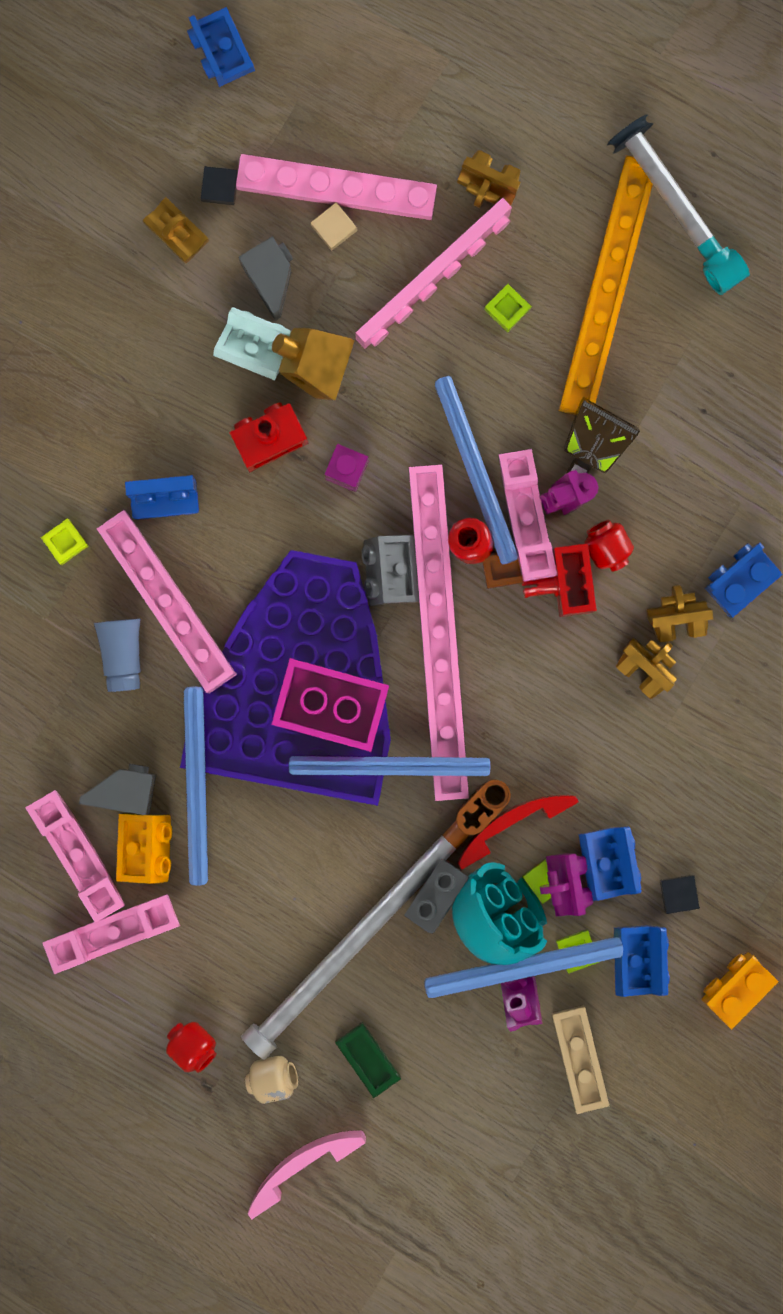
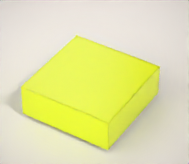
(64, 541)

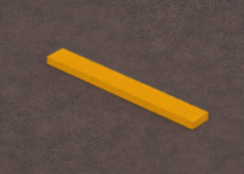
(607, 287)

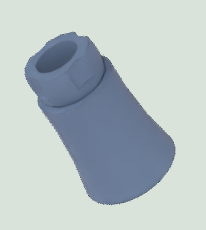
(120, 653)

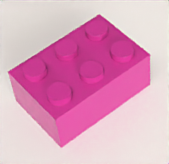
(330, 705)

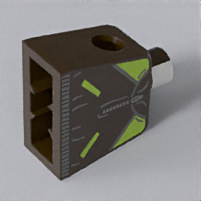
(597, 438)

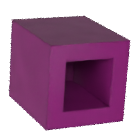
(346, 468)

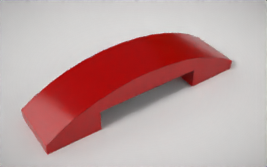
(551, 806)

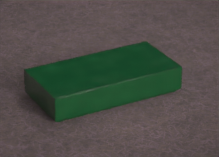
(368, 1060)

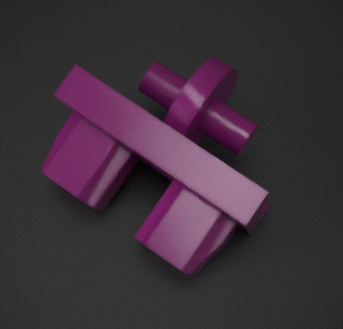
(569, 493)
(565, 884)
(521, 1003)

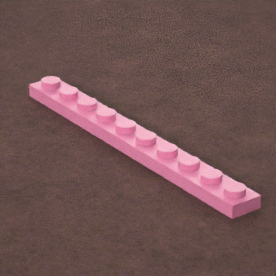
(438, 625)

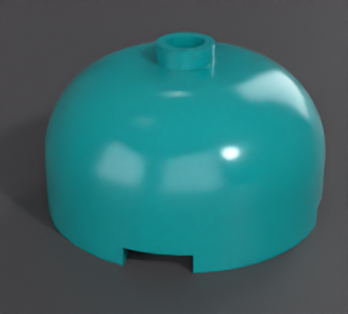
(484, 925)

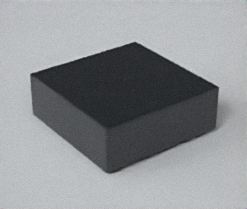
(219, 185)
(679, 894)

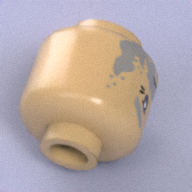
(271, 1079)

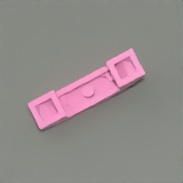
(526, 515)
(76, 855)
(111, 933)
(338, 1144)

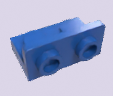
(163, 497)
(744, 580)

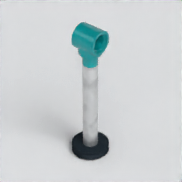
(722, 267)

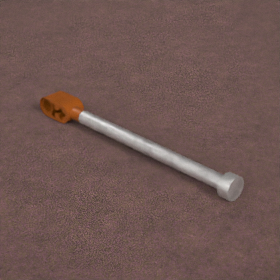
(261, 1038)

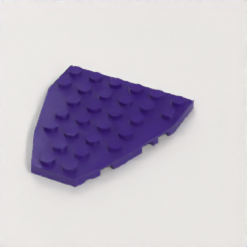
(307, 613)

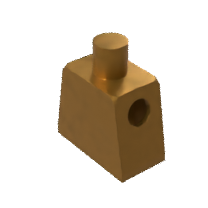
(314, 360)

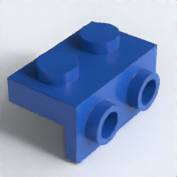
(221, 45)
(610, 862)
(644, 961)

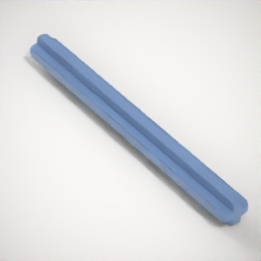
(476, 470)
(389, 766)
(196, 785)
(532, 966)

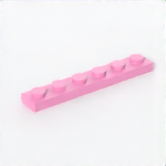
(336, 185)
(444, 265)
(166, 601)

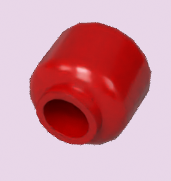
(466, 531)
(609, 545)
(191, 1047)

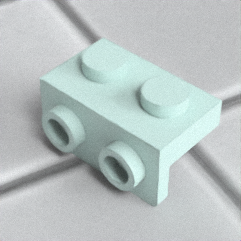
(249, 342)

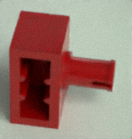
(268, 436)
(572, 584)

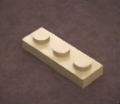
(580, 1059)

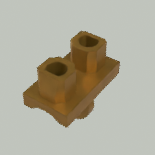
(487, 182)
(176, 230)
(677, 610)
(658, 677)

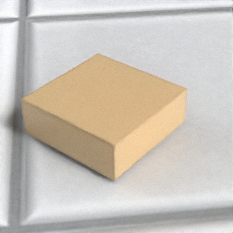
(333, 226)

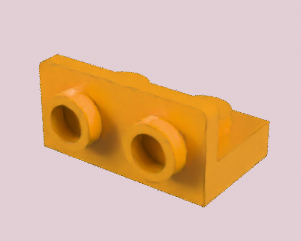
(143, 848)
(738, 989)

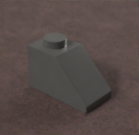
(269, 273)
(124, 791)

